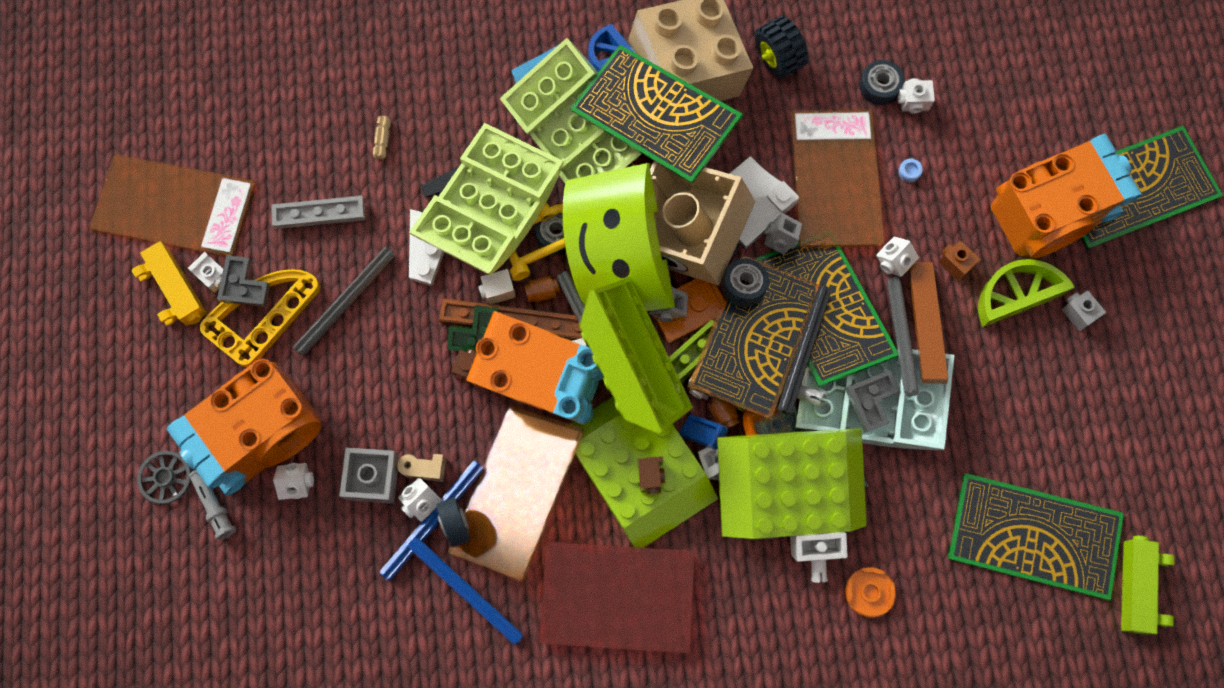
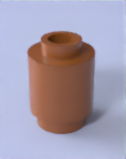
(541, 289)
(724, 413)

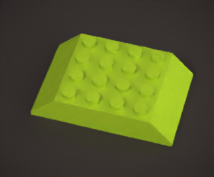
(632, 357)
(610, 458)
(791, 483)

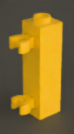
(173, 284)

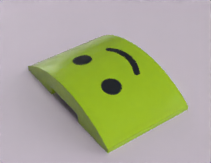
(615, 235)

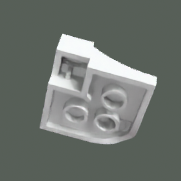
(770, 198)

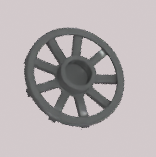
(164, 477)

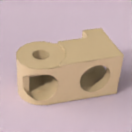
(425, 469)

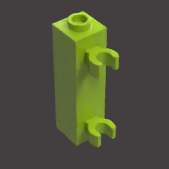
(1141, 586)

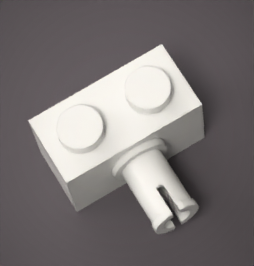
(818, 549)

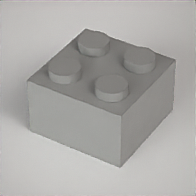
(369, 475)

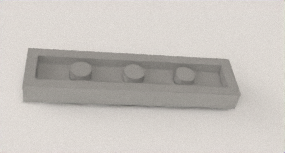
(318, 212)

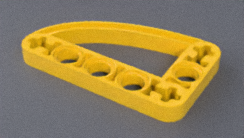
(265, 326)

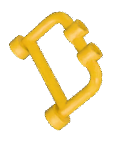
(520, 269)

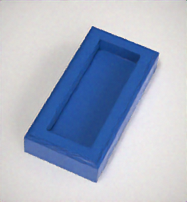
(702, 431)

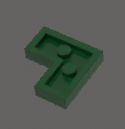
(467, 338)

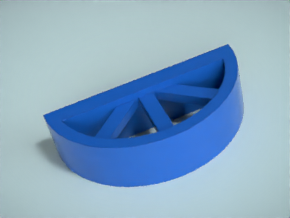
(605, 40)

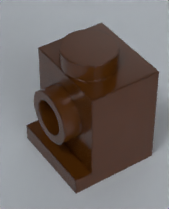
(651, 475)

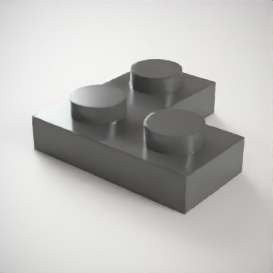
(237, 288)
(866, 398)

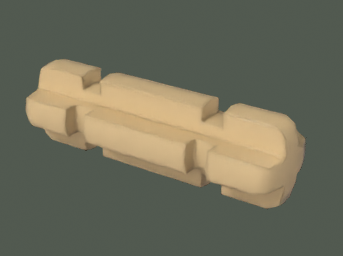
(381, 137)

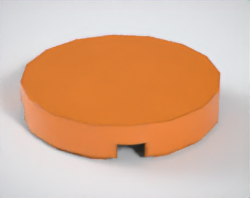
(870, 592)

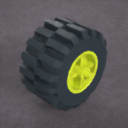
(781, 47)

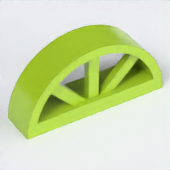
(1011, 307)

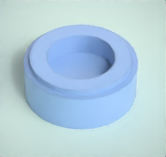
(910, 170)

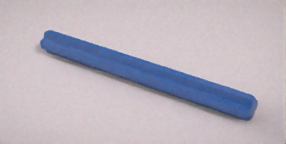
(430, 522)
(465, 590)

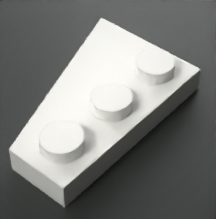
(423, 257)

